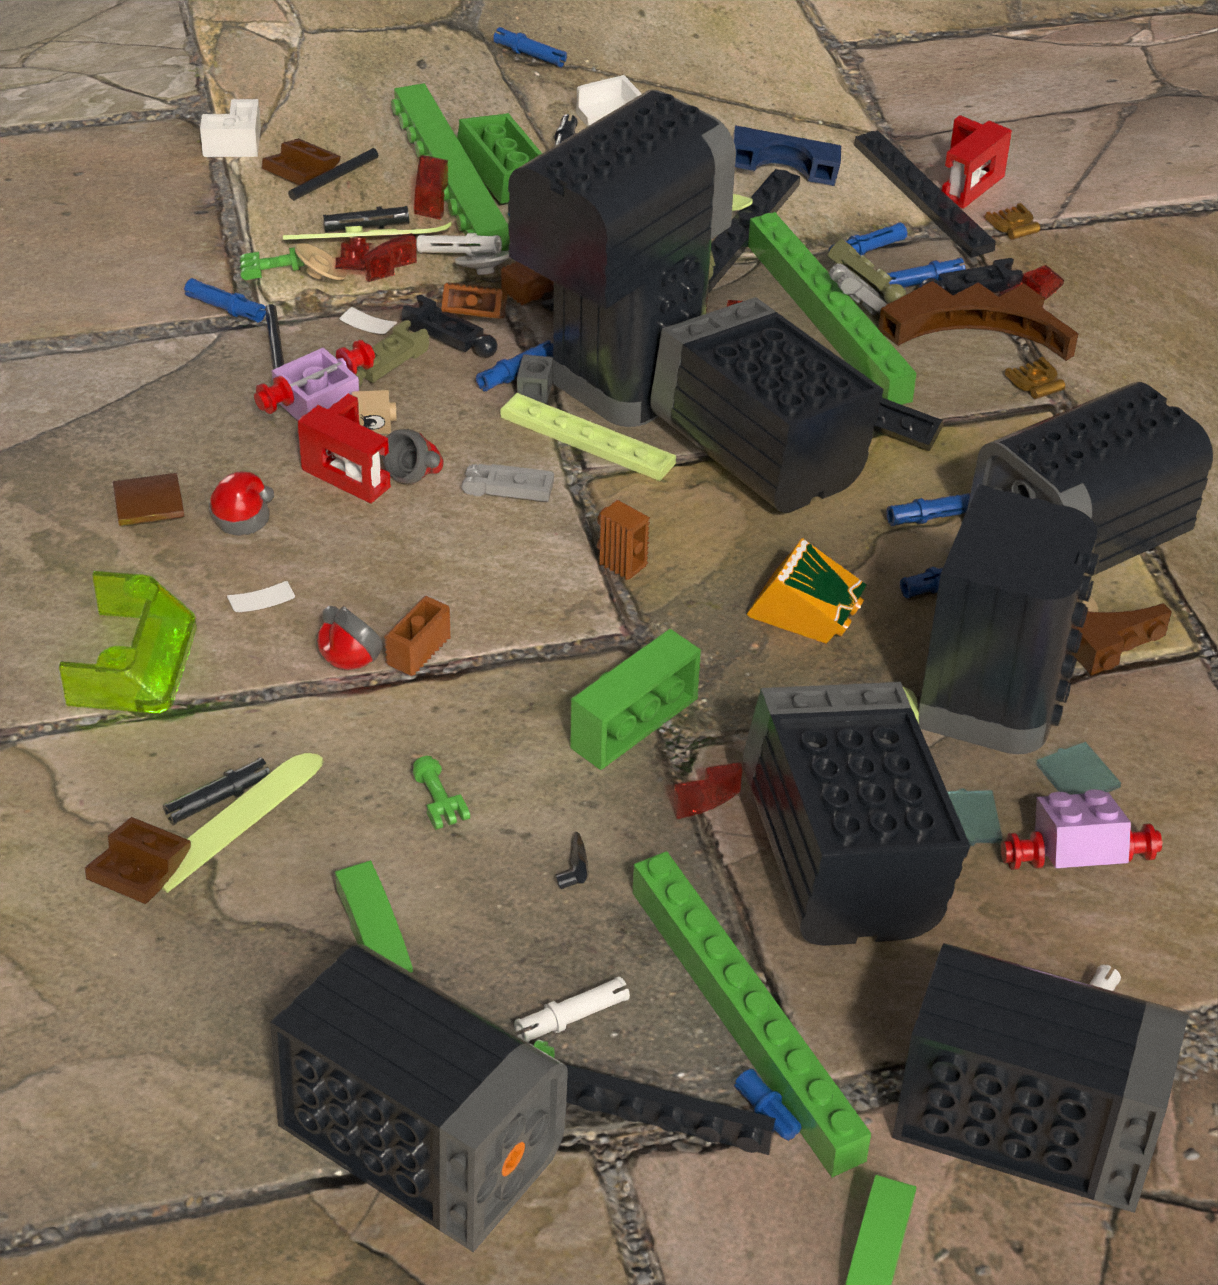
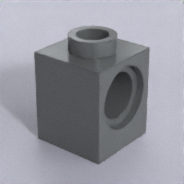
(535, 377)

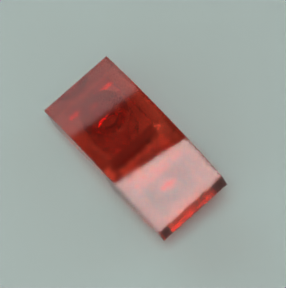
(430, 187)
(353, 254)
(390, 255)
(1041, 280)
(699, 796)

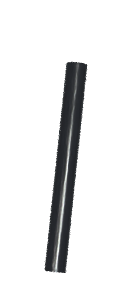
(333, 174)
(274, 336)

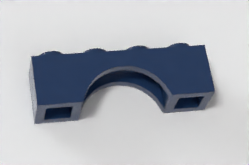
(813, 158)

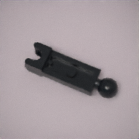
(993, 277)
(449, 327)

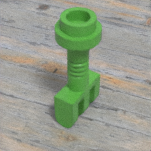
(252, 265)
(427, 771)

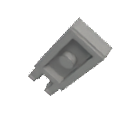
(857, 288)
(508, 482)

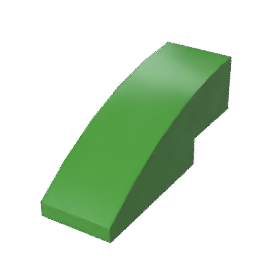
(371, 913)
(882, 1233)

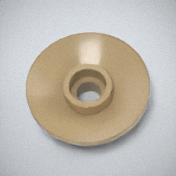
(319, 262)

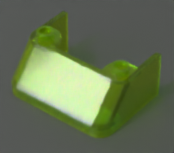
(150, 669)

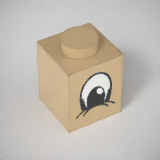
(376, 410)

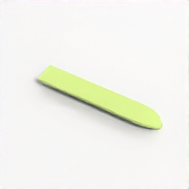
(358, 231)
(245, 813)

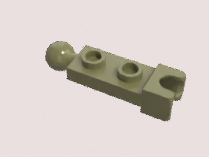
(863, 267)
(395, 351)

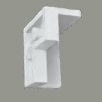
(603, 97)
(232, 133)

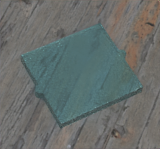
(1078, 770)
(977, 815)

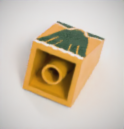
(809, 595)

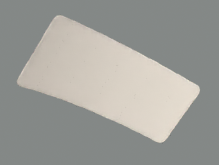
(366, 322)
(261, 598)

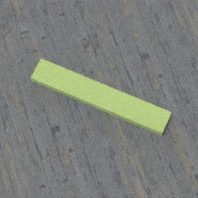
(588, 436)

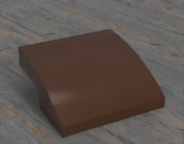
(300, 161)
(148, 499)
(138, 860)

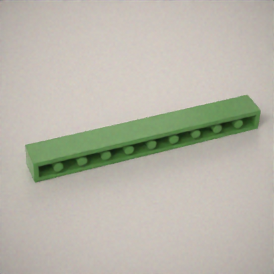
(433, 137)
(830, 308)
(751, 1015)

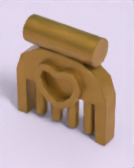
(1015, 223)
(1038, 380)

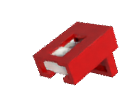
(976, 159)
(343, 450)

